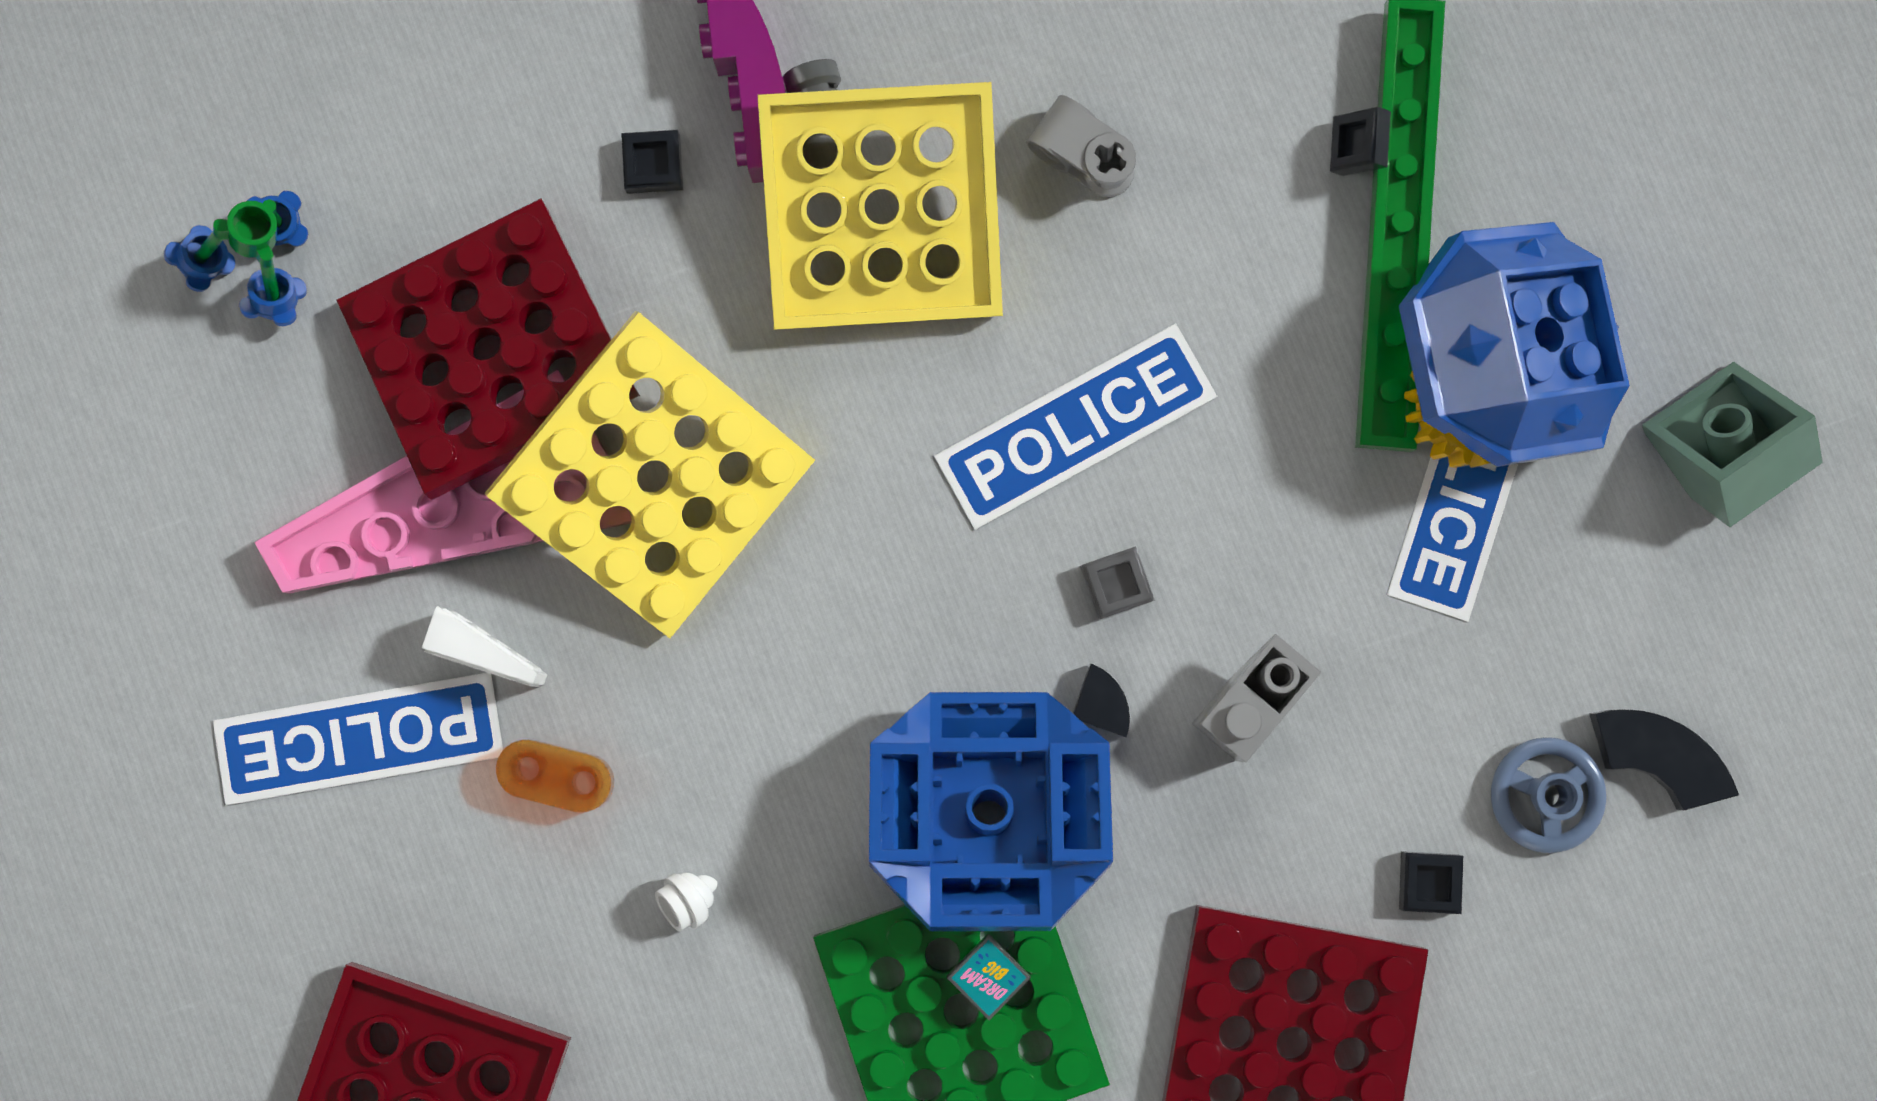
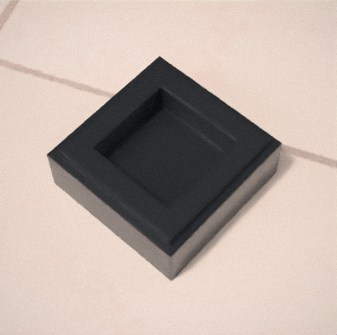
(1360, 141)
(652, 161)
(1431, 882)

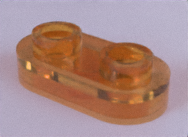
(556, 776)

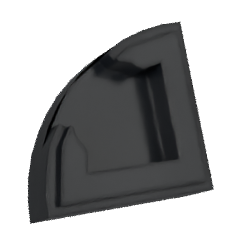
(1102, 702)

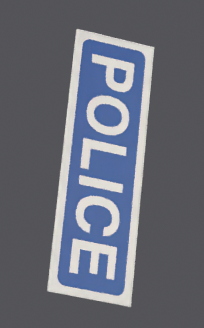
(1075, 426)
(1451, 536)
(358, 738)

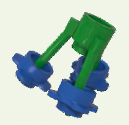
(252, 232)

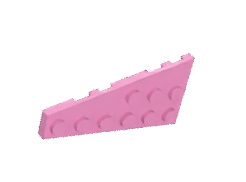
(395, 527)

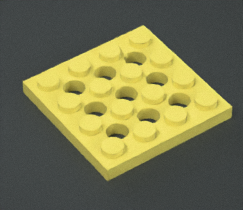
(967, 172)
(602, 398)

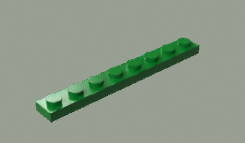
(1399, 218)

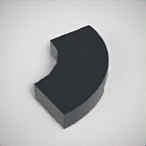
(1666, 752)

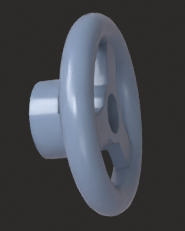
(1568, 802)

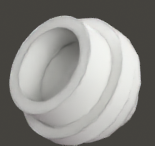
(686, 899)

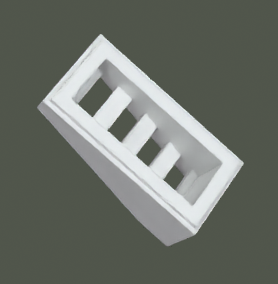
(464, 642)

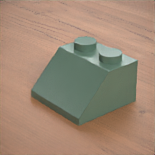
(1735, 443)

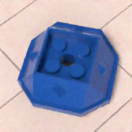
(1515, 344)
(1003, 750)

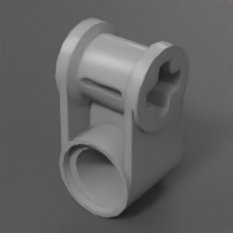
(1077, 141)

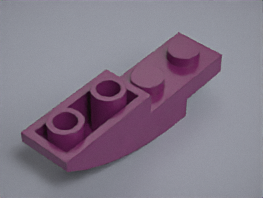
(742, 46)

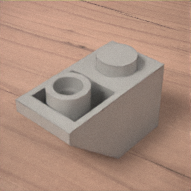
(1256, 699)

